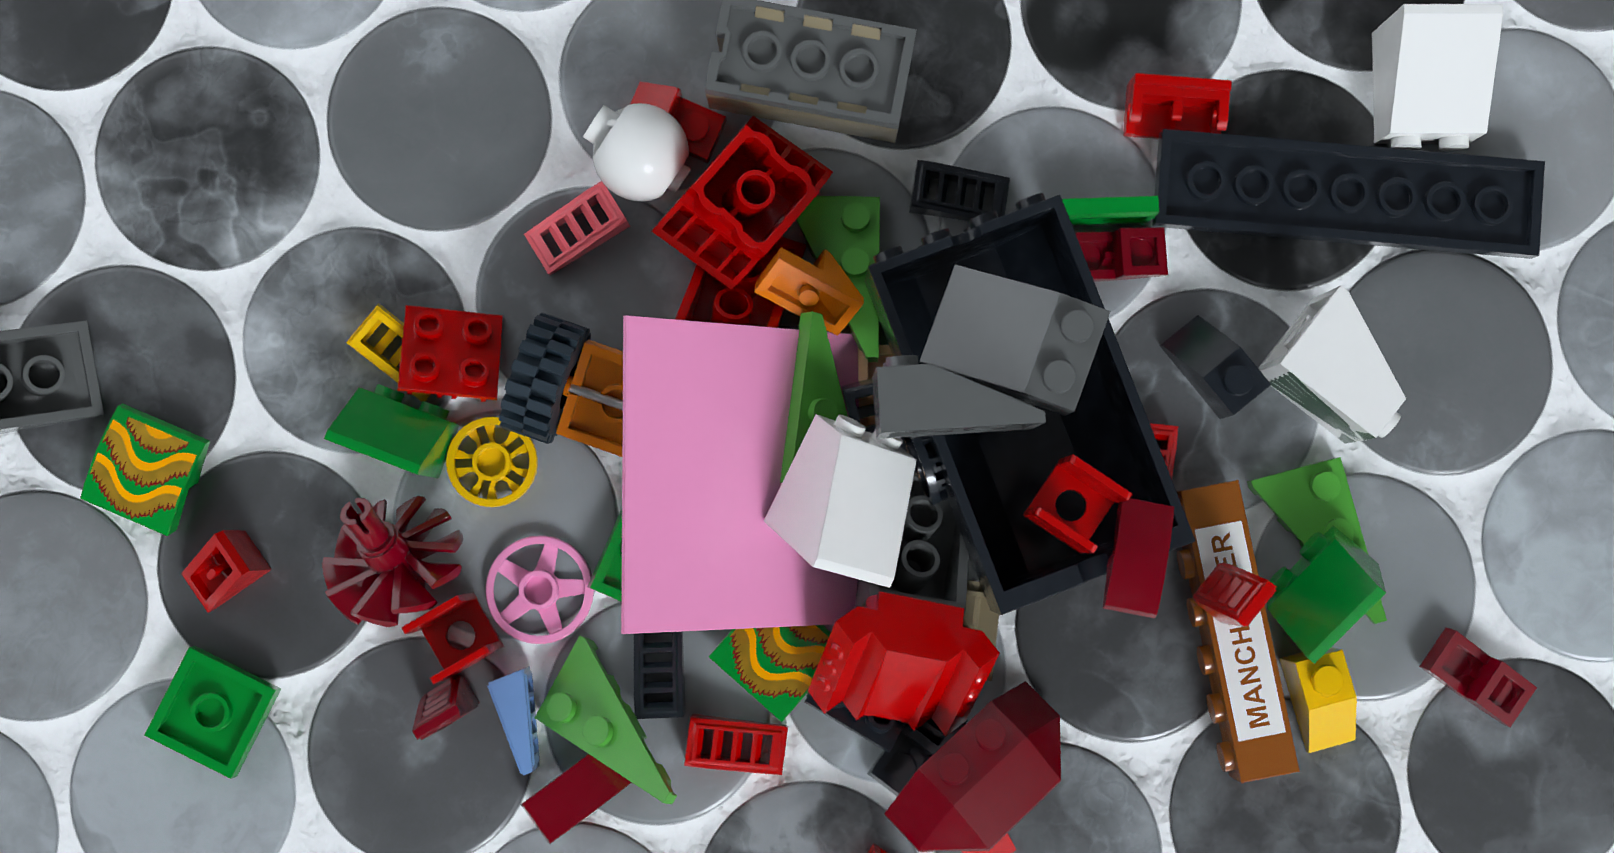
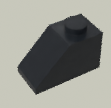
(1215, 367)

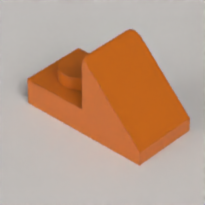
(811, 287)

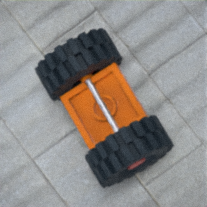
(565, 387)

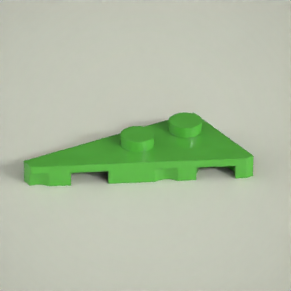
(590, 713)

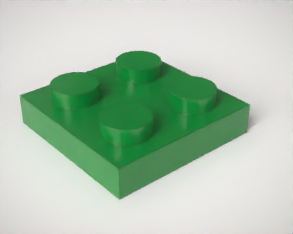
(212, 712)

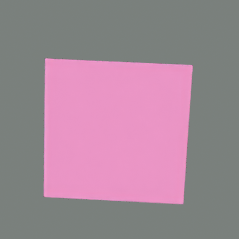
(701, 474)

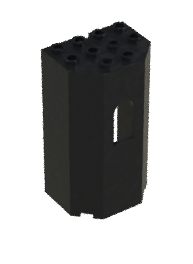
(1000, 472)

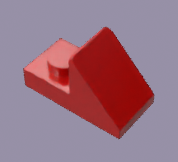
(698, 122)

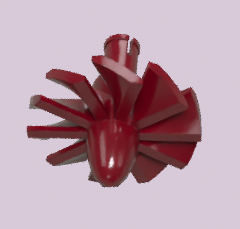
(381, 564)

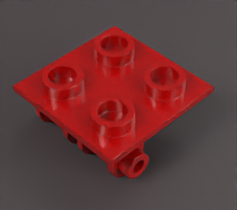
(450, 353)

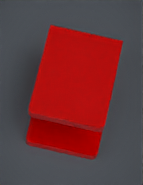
(1096, 489)
(436, 626)

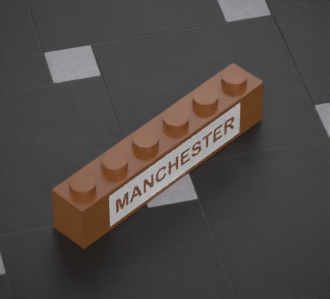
(1239, 660)

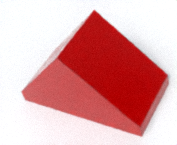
(224, 568)

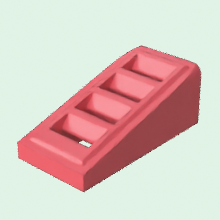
(581, 204)

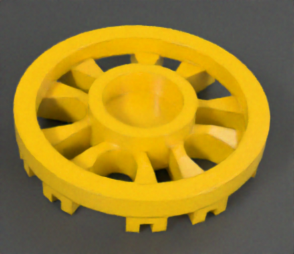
(490, 463)

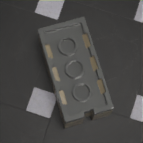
(810, 68)

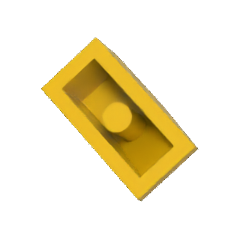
(1322, 698)

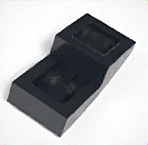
(908, 754)

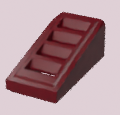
(443, 706)

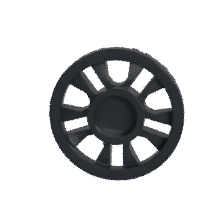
(927, 469)

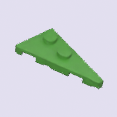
(852, 235)
(814, 385)
(1312, 502)

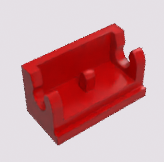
(1175, 104)

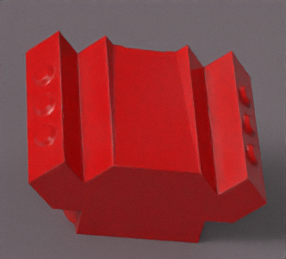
(743, 202)
(904, 663)

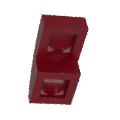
(1125, 253)
(1138, 558)
(1478, 677)
(573, 797)

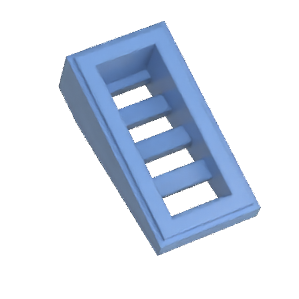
(516, 709)

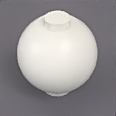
(638, 151)

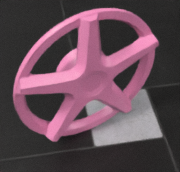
(539, 589)

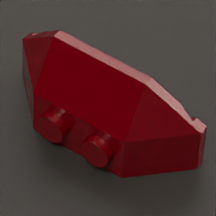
(983, 776)

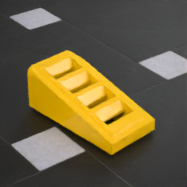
(359, 342)

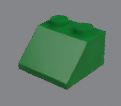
(393, 431)
(1325, 592)

